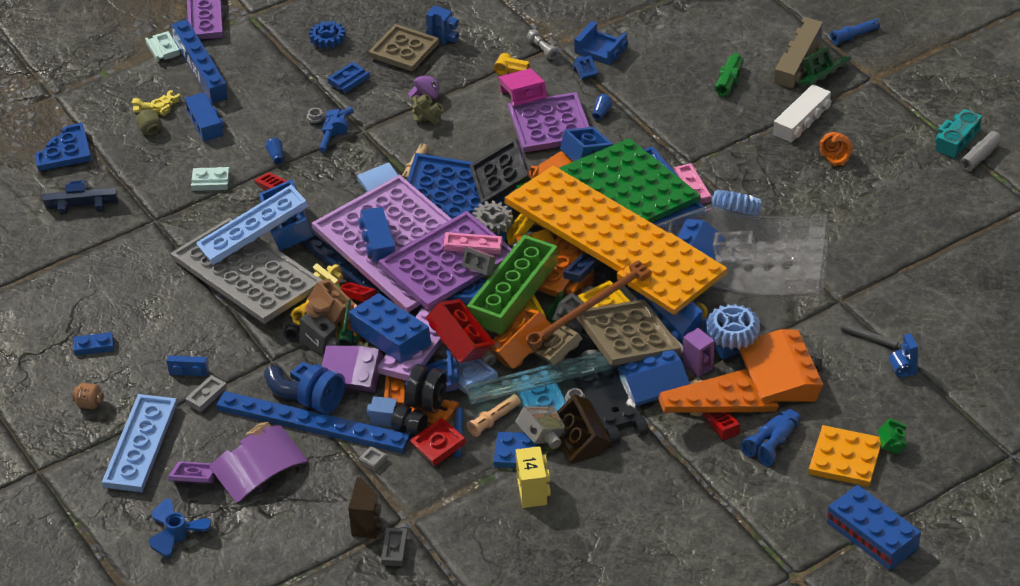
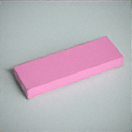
(690, 176)
(483, 243)

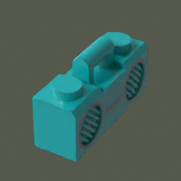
(956, 134)

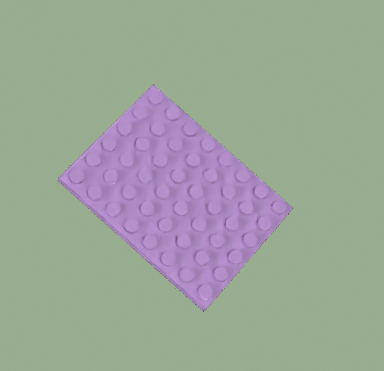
(408, 218)

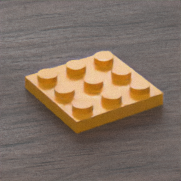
(845, 456)

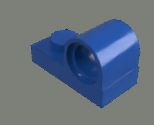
(905, 361)

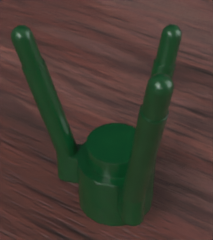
(345, 336)

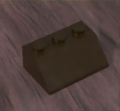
(583, 430)

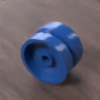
(321, 389)

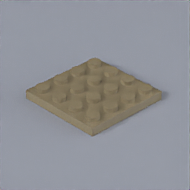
(627, 332)

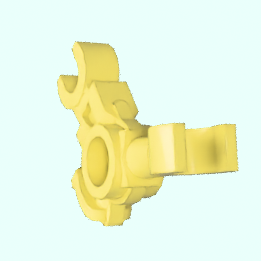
(160, 106)

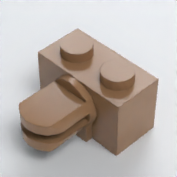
(329, 301)

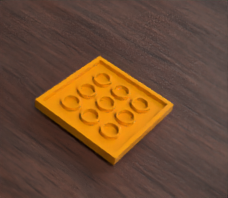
(677, 273)

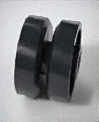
(426, 388)

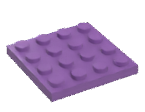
(543, 121)

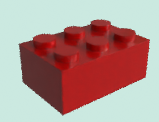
(459, 330)

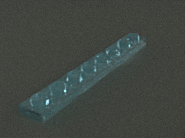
(537, 377)

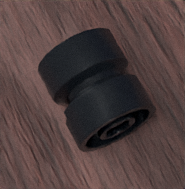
(407, 420)

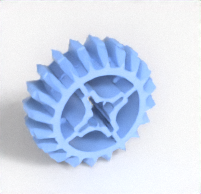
(736, 202)
(733, 326)

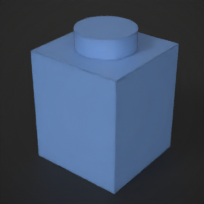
(381, 411)

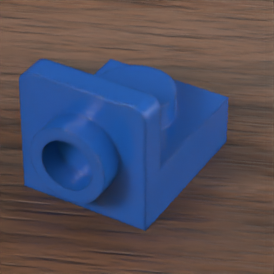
(585, 67)

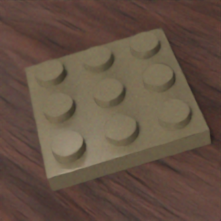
(403, 47)

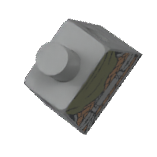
(541, 424)

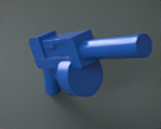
(334, 124)

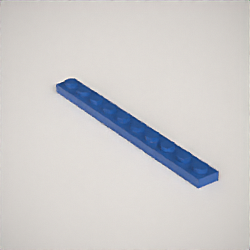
(313, 422)

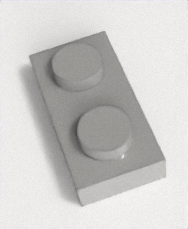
(206, 393)

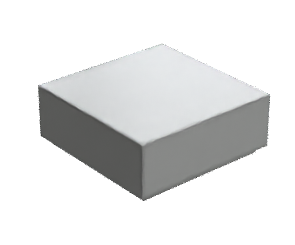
(372, 458)

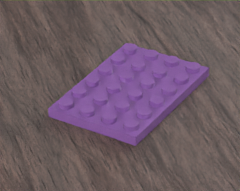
(430, 271)

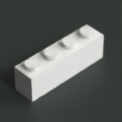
(802, 113)

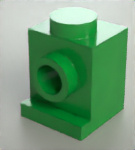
(893, 436)

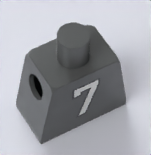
(317, 333)

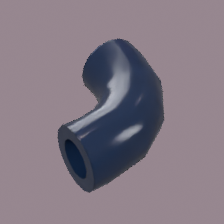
(279, 384)

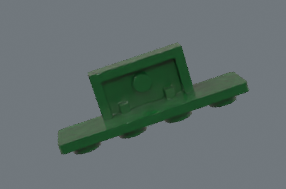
(821, 64)

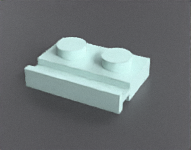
(162, 46)
(210, 179)

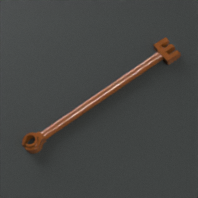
(637, 270)

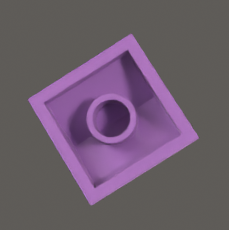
(192, 473)

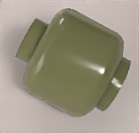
(148, 122)

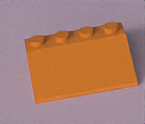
(782, 367)

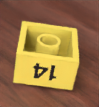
(532, 477)

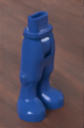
(777, 432)

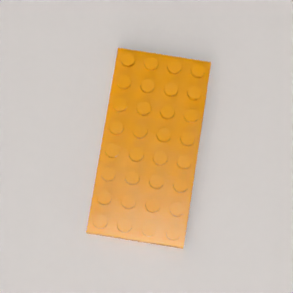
(585, 218)

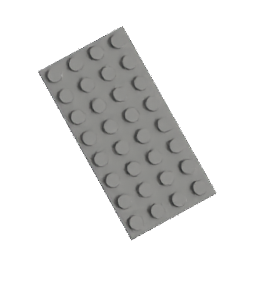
(253, 277)

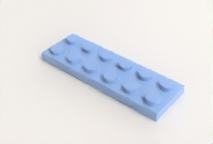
(252, 224)
(139, 443)

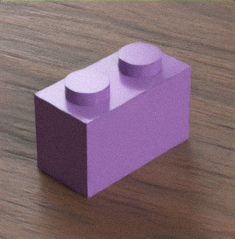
(698, 352)

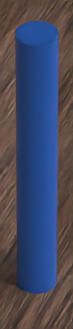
(459, 427)

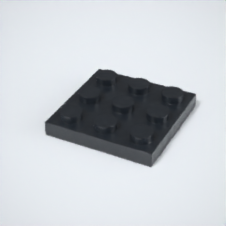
(500, 171)

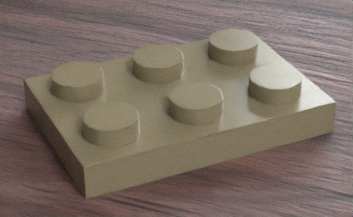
(558, 345)

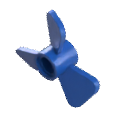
(175, 528)

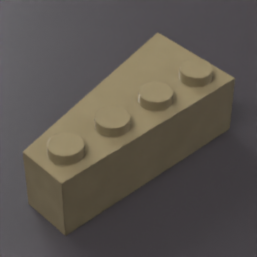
(806, 42)

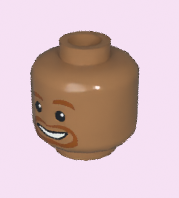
(88, 396)

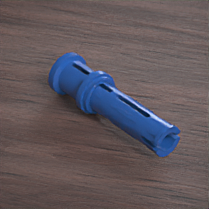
(849, 33)

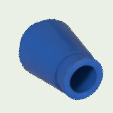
(602, 106)
(275, 150)

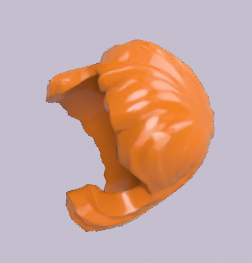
(836, 148)

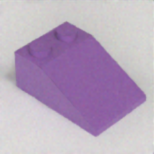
(356, 364)

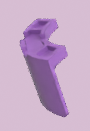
(256, 461)

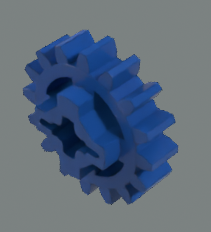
(327, 34)

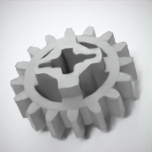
(494, 216)

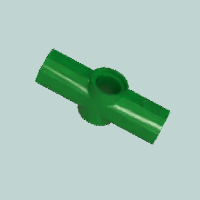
(729, 74)

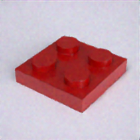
(438, 441)

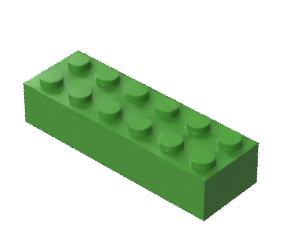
(513, 283)

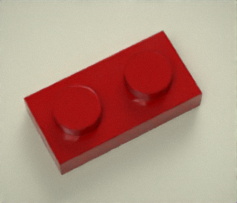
(358, 292)

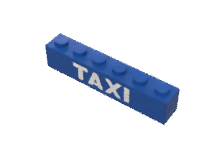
(199, 61)

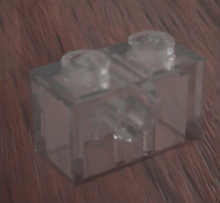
(734, 246)

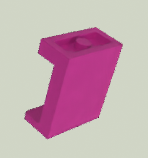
(523, 86)

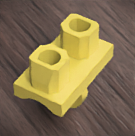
(333, 273)

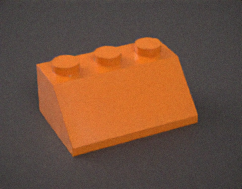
(512, 345)

